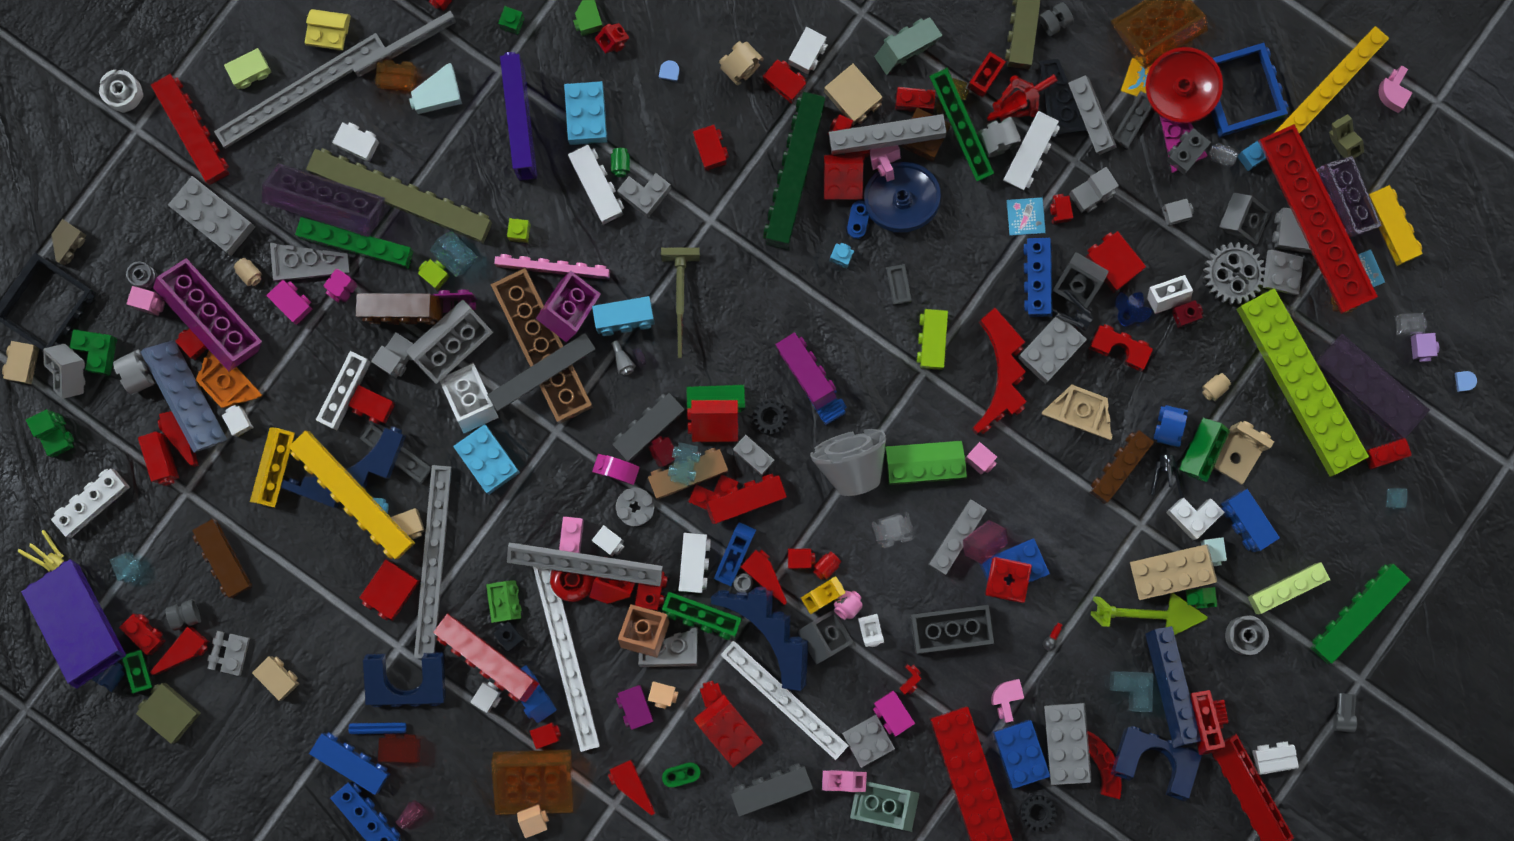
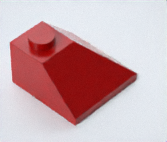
(610, 590)

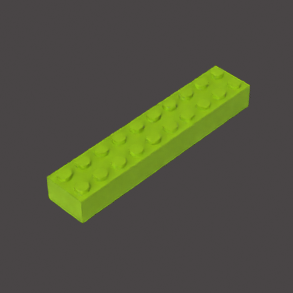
(1302, 382)

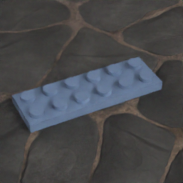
(183, 396)

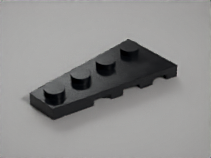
(1060, 100)

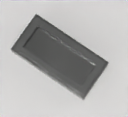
(898, 284)

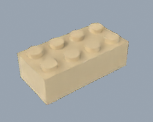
(1173, 572)

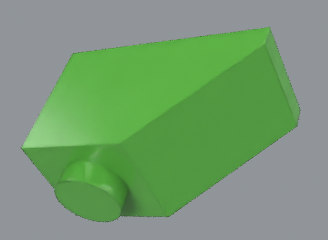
(587, 18)

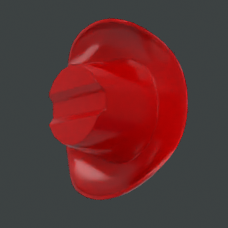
(571, 586)

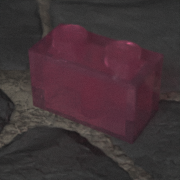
(985, 541)

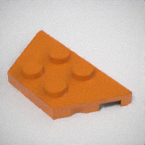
(225, 386)

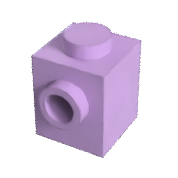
(1424, 346)

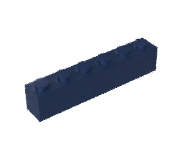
(1173, 687)

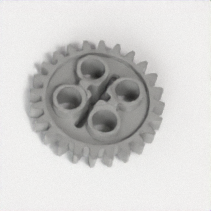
(1225, 287)

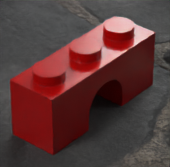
(1136, 352)

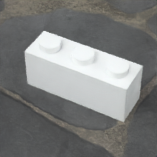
(694, 563)

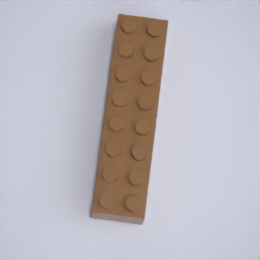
(521, 306)

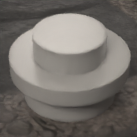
(743, 583)

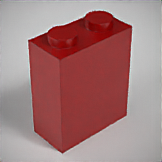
(1117, 258)
(713, 420)
(158, 458)
(389, 590)

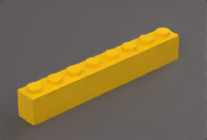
(1336, 80)
(351, 495)

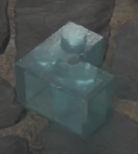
(1139, 688)

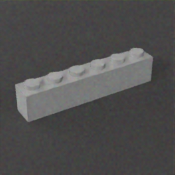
(887, 134)

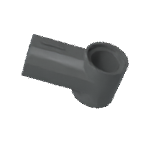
(1345, 718)

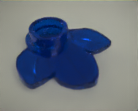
(1133, 306)

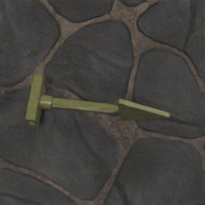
(680, 256)

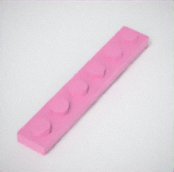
(545, 266)

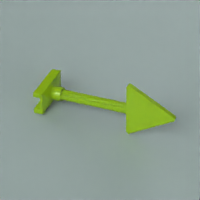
(1178, 615)

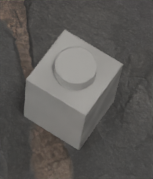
(1177, 212)

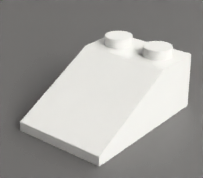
(468, 398)

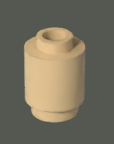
(247, 272)
(1216, 387)

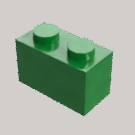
(137, 671)

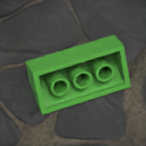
(925, 462)

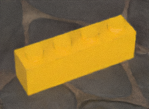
(1395, 228)
(272, 467)

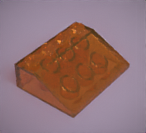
(1159, 27)
(532, 779)

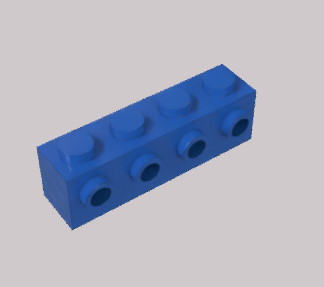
(1039, 277)
(362, 814)

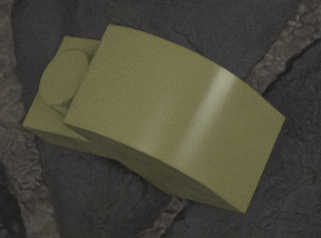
(1345, 138)

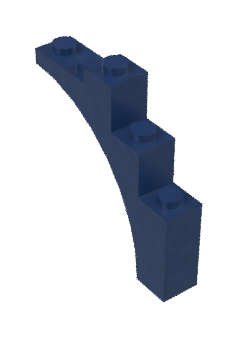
(776, 628)

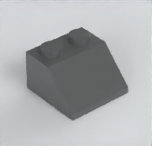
(1245, 218)
(825, 636)

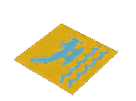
(1135, 78)

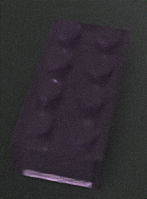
(1349, 196)

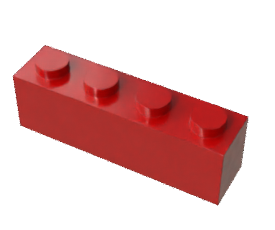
(745, 499)

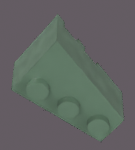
(907, 44)

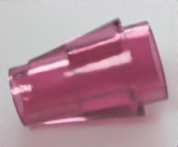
(411, 813)

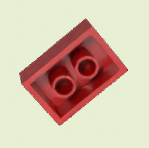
(728, 731)

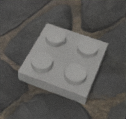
(1283, 272)
(868, 741)

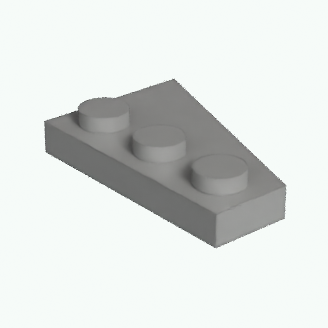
(675, 651)

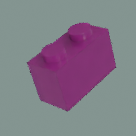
(635, 707)

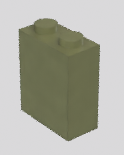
(167, 712)

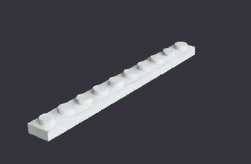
(567, 662)

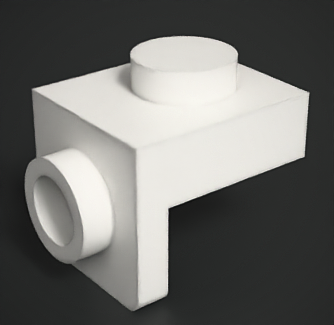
(871, 630)

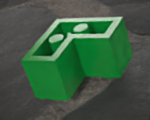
(99, 349)
(50, 430)

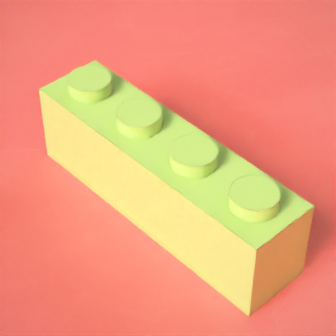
(1288, 588)

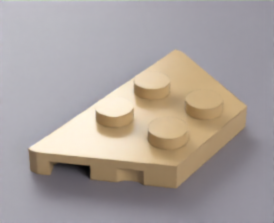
(1081, 410)

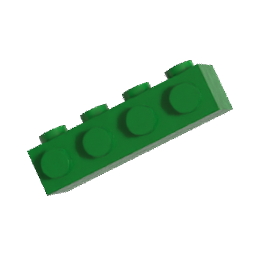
(701, 615)

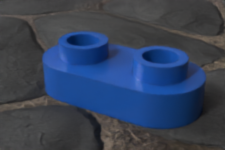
(859, 219)

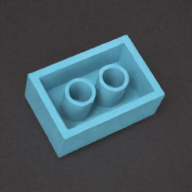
(585, 113)
(623, 316)
(486, 459)

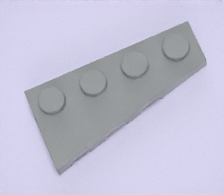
(302, 263)

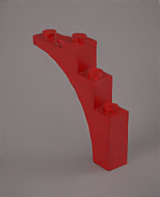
(1009, 371)

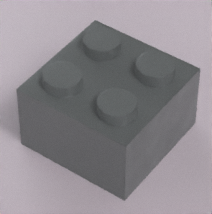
(1081, 279)

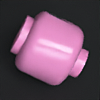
(848, 605)

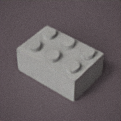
(1051, 349)

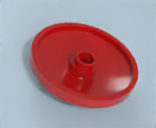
(1184, 85)

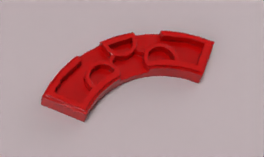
(1104, 759)

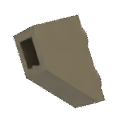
(66, 241)

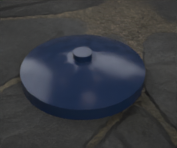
(904, 202)

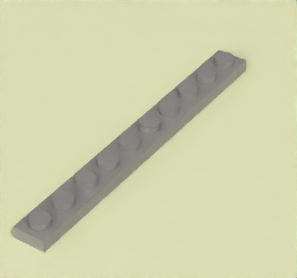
(297, 92)
(433, 560)

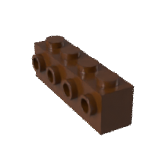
(1117, 471)

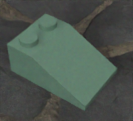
(885, 806)

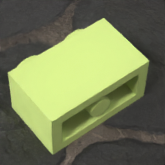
(248, 69)

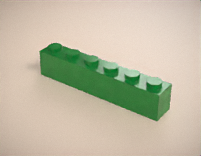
(961, 124)
(354, 243)
(1359, 613)

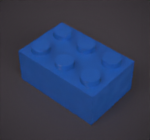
(1249, 521)
(1026, 553)
(1021, 754)

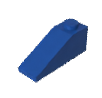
(734, 554)

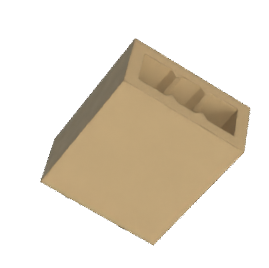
(853, 94)

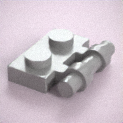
(234, 654)

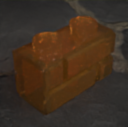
(396, 76)

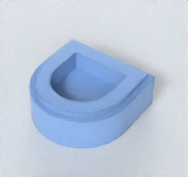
(669, 71)
(1465, 381)

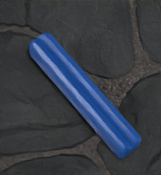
(377, 728)

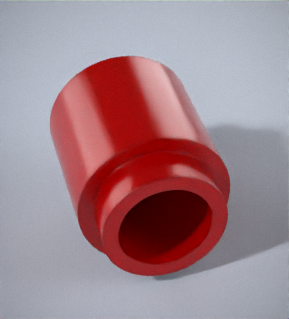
(826, 566)

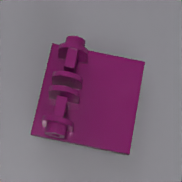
(449, 297)

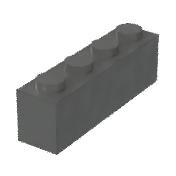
(649, 427)

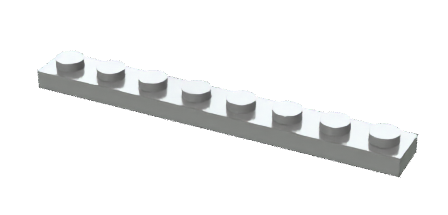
(584, 564)

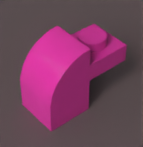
(616, 469)

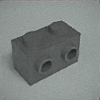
(1188, 151)

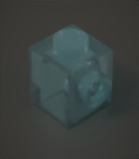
(126, 567)

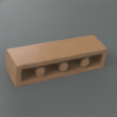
(709, 466)

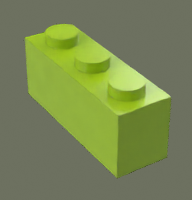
(932, 339)

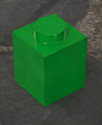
(511, 20)

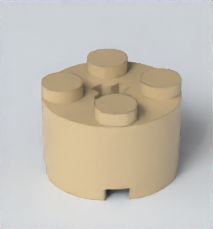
(741, 62)

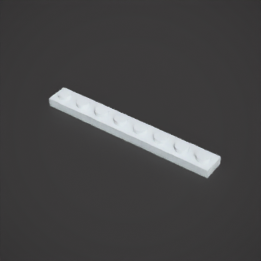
(784, 700)

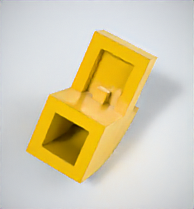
(823, 595)

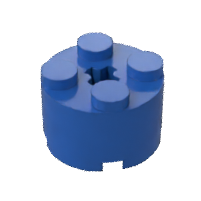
(1172, 425)

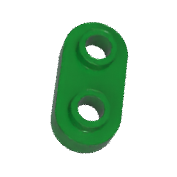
(681, 774)

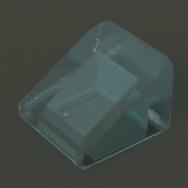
(1396, 498)

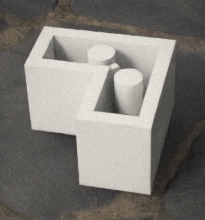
(1194, 521)

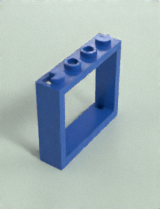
(1275, 87)

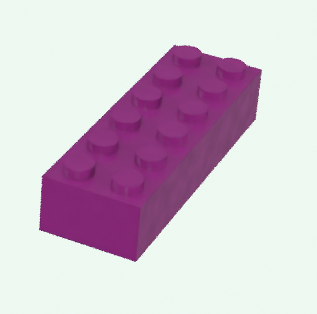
(207, 314)

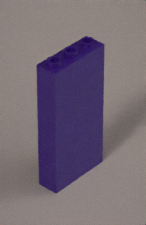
(518, 116)
(73, 623)

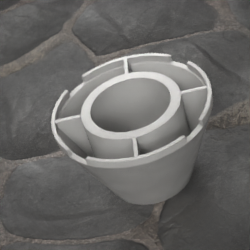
(852, 461)

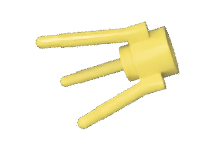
(51, 561)

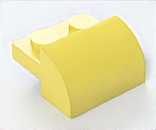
(326, 29)

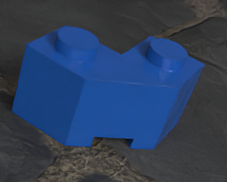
(539, 703)

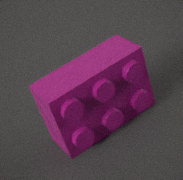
(568, 306)

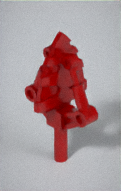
(1018, 100)

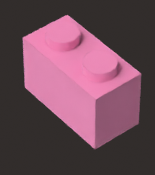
(145, 301)
(981, 459)
(571, 534)

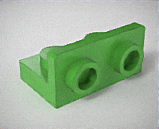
(503, 601)

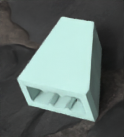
(436, 92)

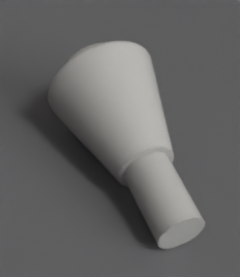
(624, 363)

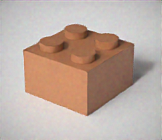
(643, 630)

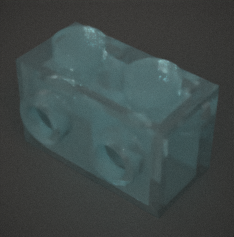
(453, 253)
(684, 463)

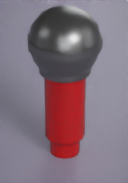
(1050, 642)

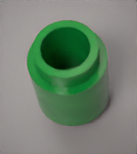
(620, 162)

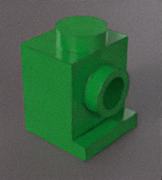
(1202, 597)

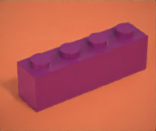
(806, 371)

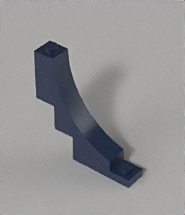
(378, 461)

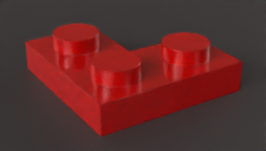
(701, 494)

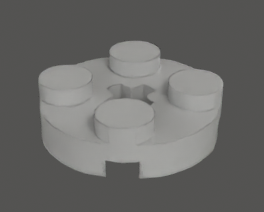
(629, 497)

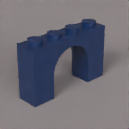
(381, 692)
(1182, 760)

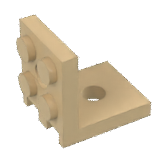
(1248, 445)

